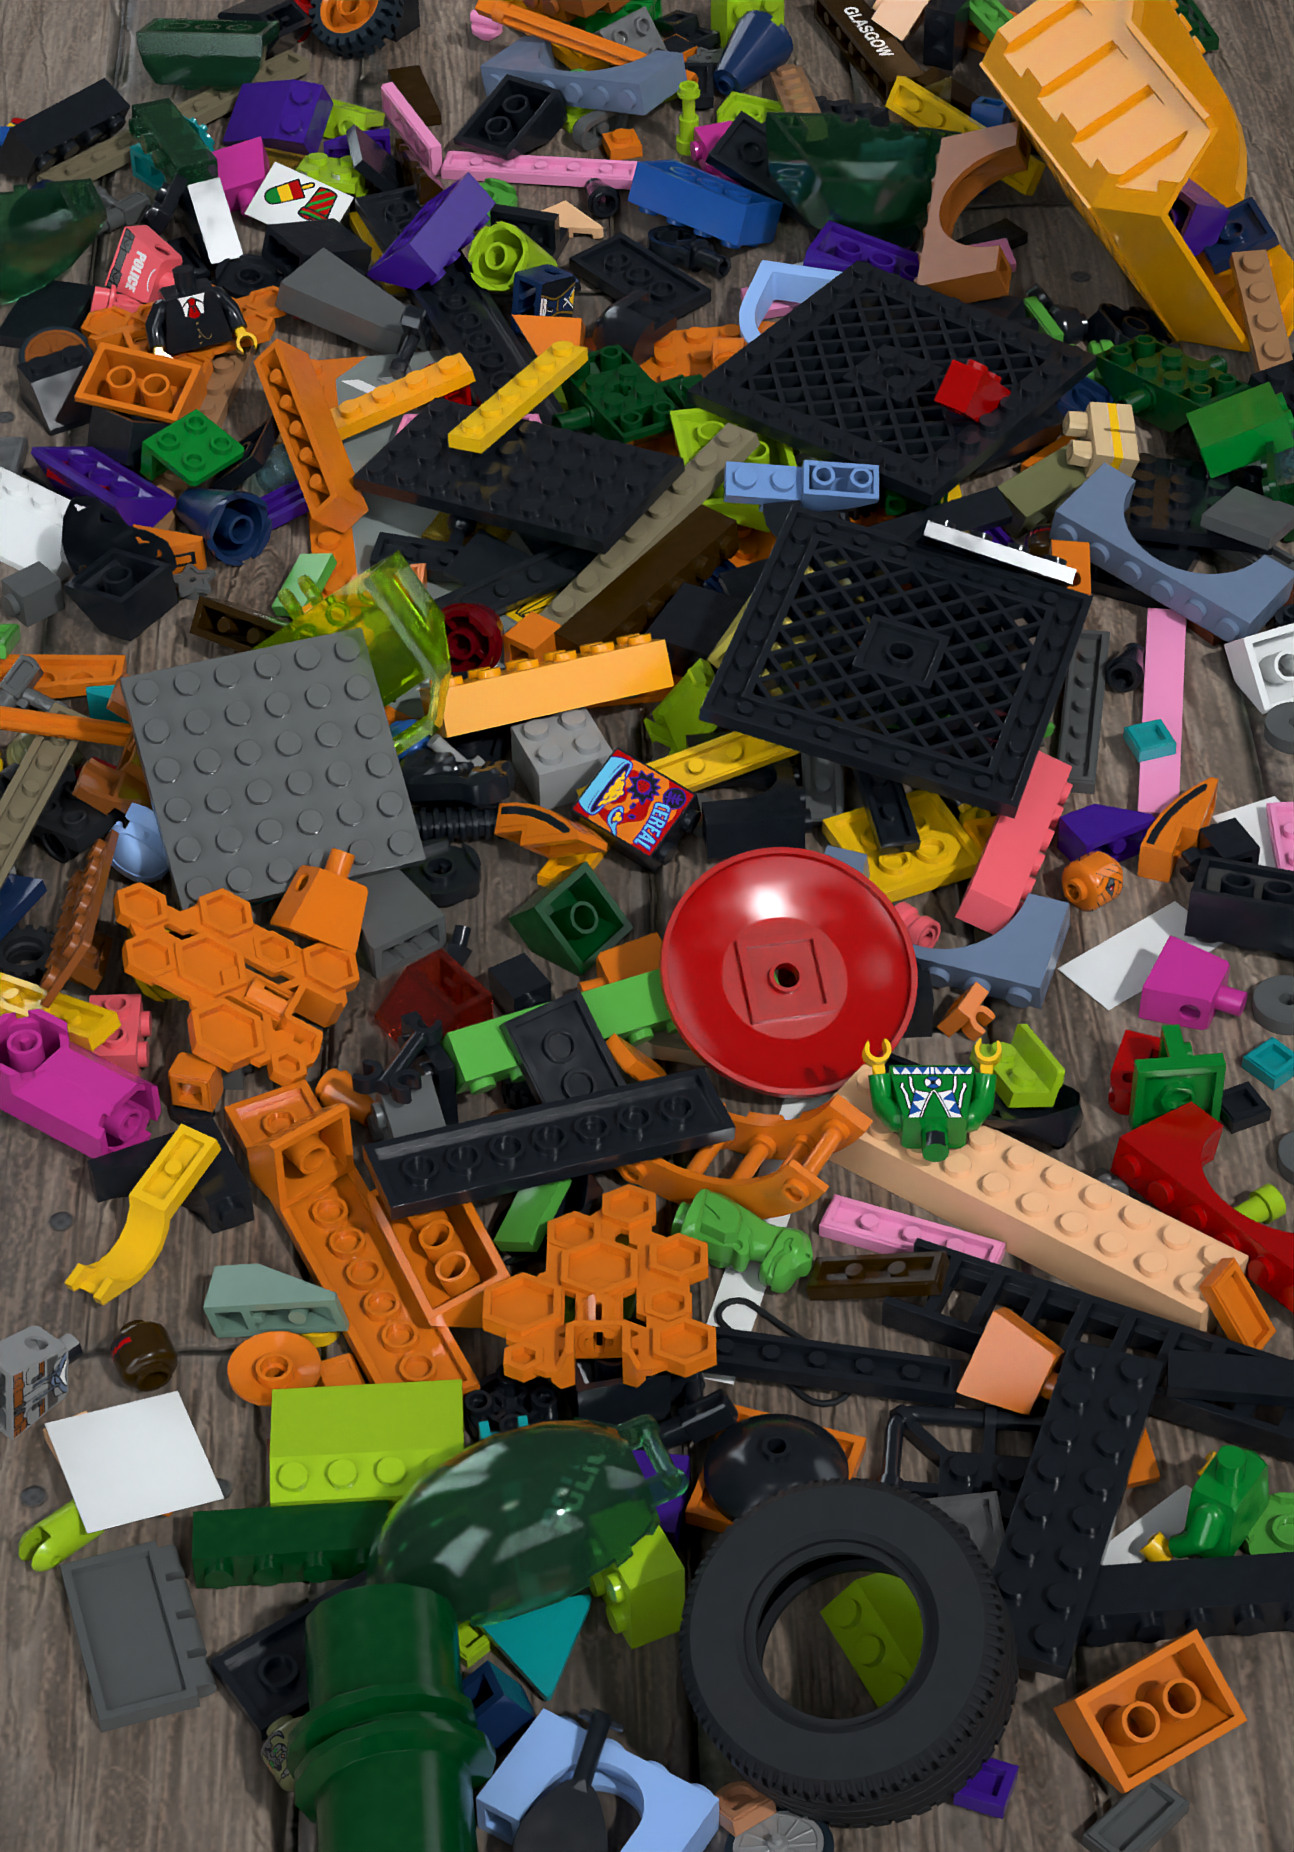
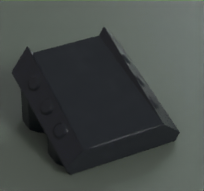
(1124, 325)

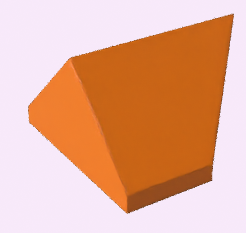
(546, 330)

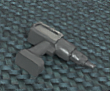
(122, 212)
(18, 686)

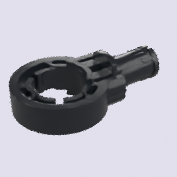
(685, 248)

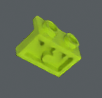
(346, 115)
(1026, 1072)

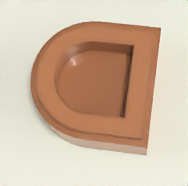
(742, 1807)

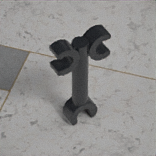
(397, 1076)

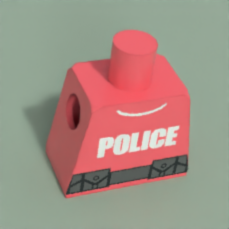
(142, 264)

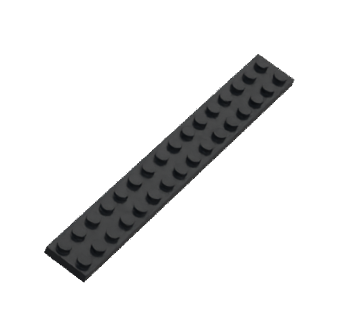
(458, 308)

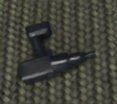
(418, 334)
(700, 1415)

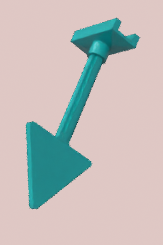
(542, 1639)

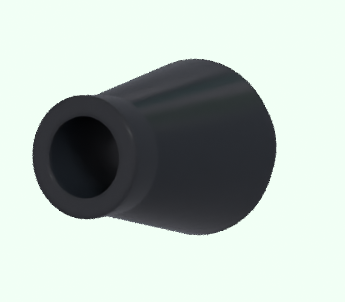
(601, 198)
(1126, 669)

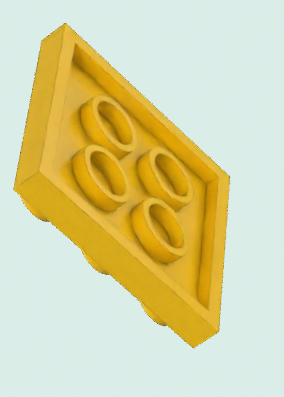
(943, 856)

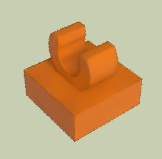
(966, 1012)

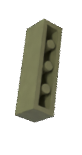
(1040, 491)

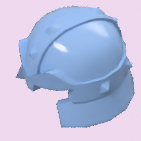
(139, 847)

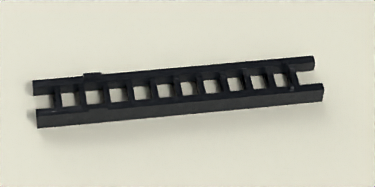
(1097, 1316)

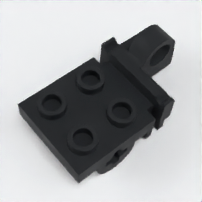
(67, 821)

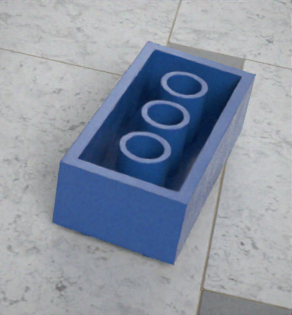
(704, 203)

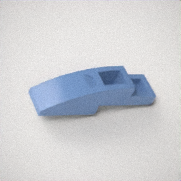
(816, 484)

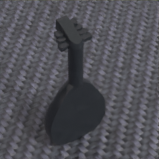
(571, 1812)

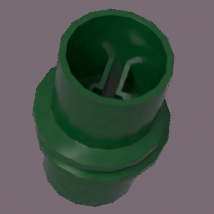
(388, 1729)

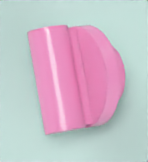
(484, 27)

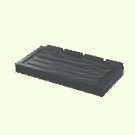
(137, 1634)

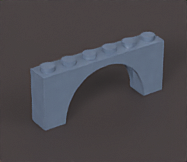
(622, 89)
(1222, 603)
(1010, 964)

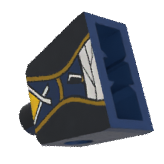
(543, 292)

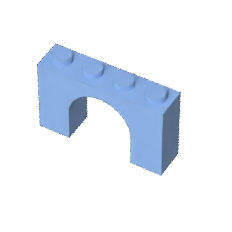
(671, 1811)

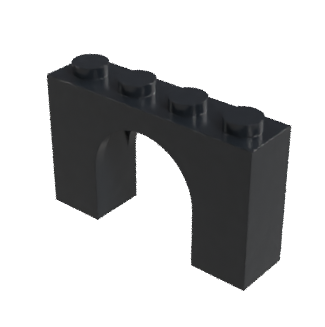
(760, 821)

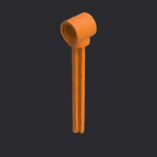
(64, 726)

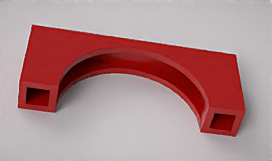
(1165, 1167)

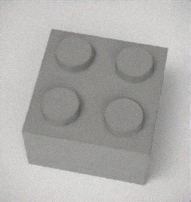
(558, 755)

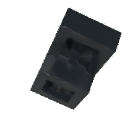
(687, 26)

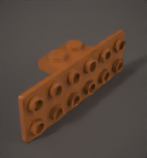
(78, 948)

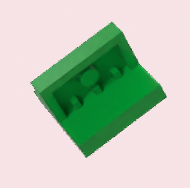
(1175, 1080)

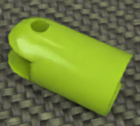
(55, 1538)

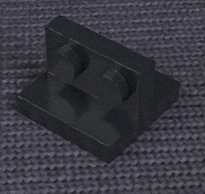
(538, 225)

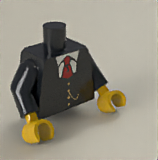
(193, 316)

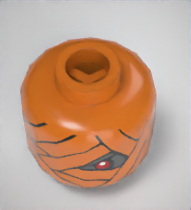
(1092, 880)

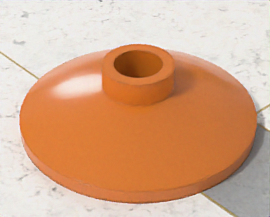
(270, 1363)

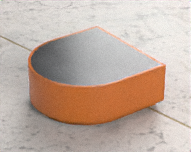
(679, 44)

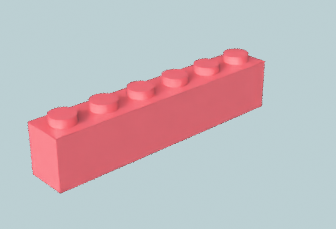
(1014, 848)

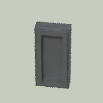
(1137, 1819)

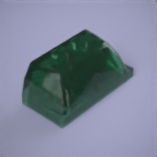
(205, 51)

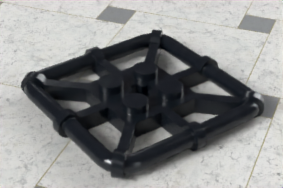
(958, 1471)

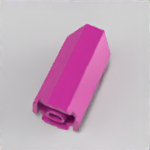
(70, 1088)

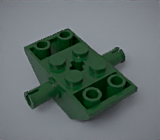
(1164, 381)
(616, 400)

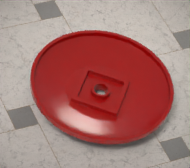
(798, 915)

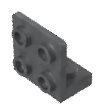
(634, 31)

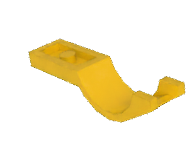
(149, 1216)

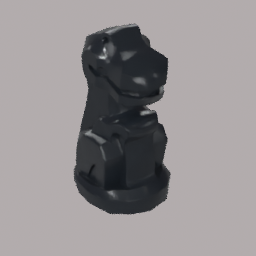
(440, 780)

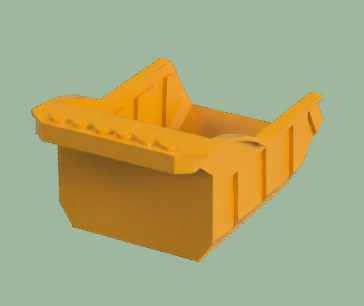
(1123, 123)

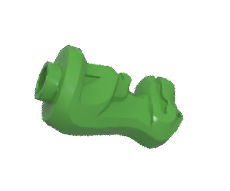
(740, 1236)

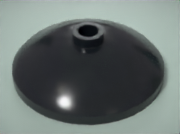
(768, 1456)

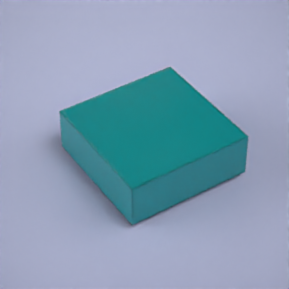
(1149, 740)
(1270, 1063)

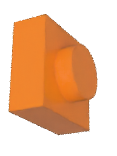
(622, 144)

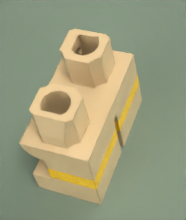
(1104, 435)

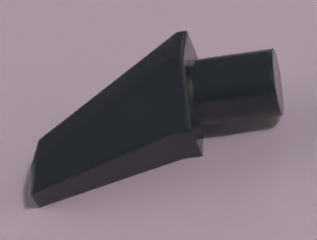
(458, 947)

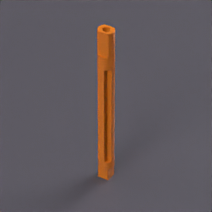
(561, 34)

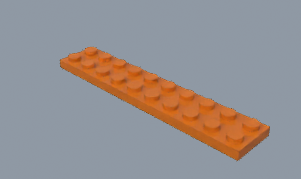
(353, 1258)

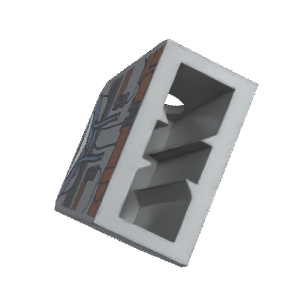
(33, 1376)

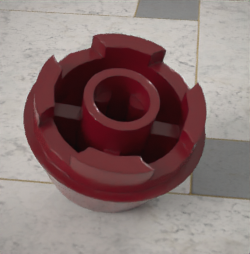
(473, 636)

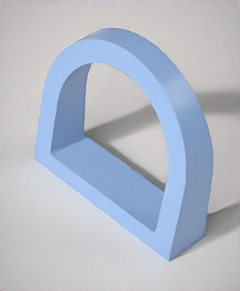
(778, 282)

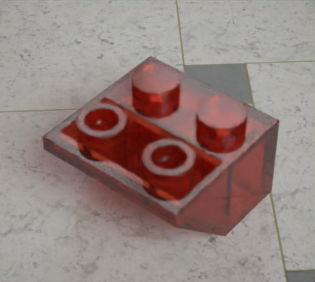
(437, 990)

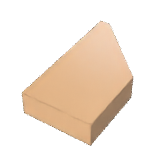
(575, 220)

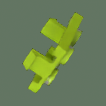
(334, 172)
(681, 708)

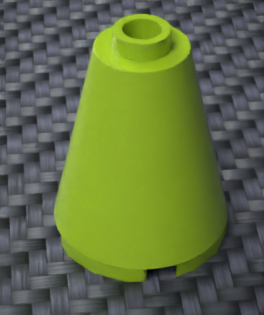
(500, 253)

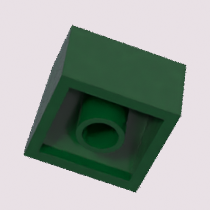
(571, 920)

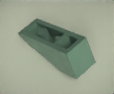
(259, 1300)

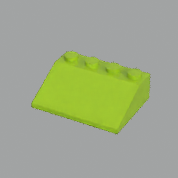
(695, 429)
(361, 1439)

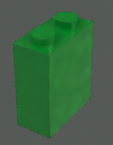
(1237, 428)

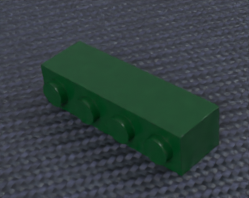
(283, 1543)

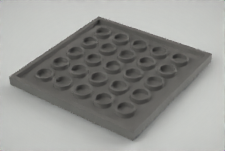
(271, 767)

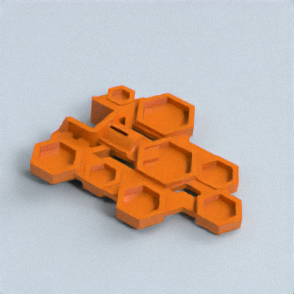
(128, 329)
(211, 970)
(599, 1274)

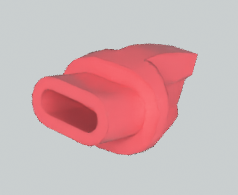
(107, 297)

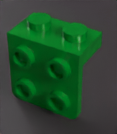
(191, 449)

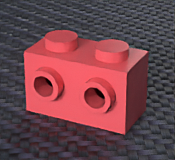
(127, 1043)

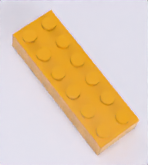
(554, 685)

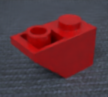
(970, 390)

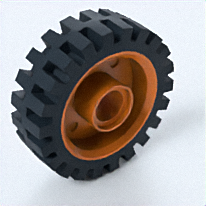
(355, 25)

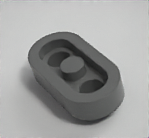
(589, 128)

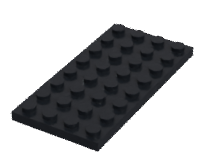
(527, 481)

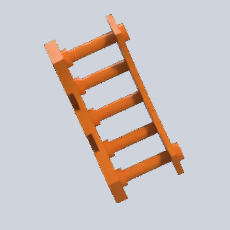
(800, 1142)

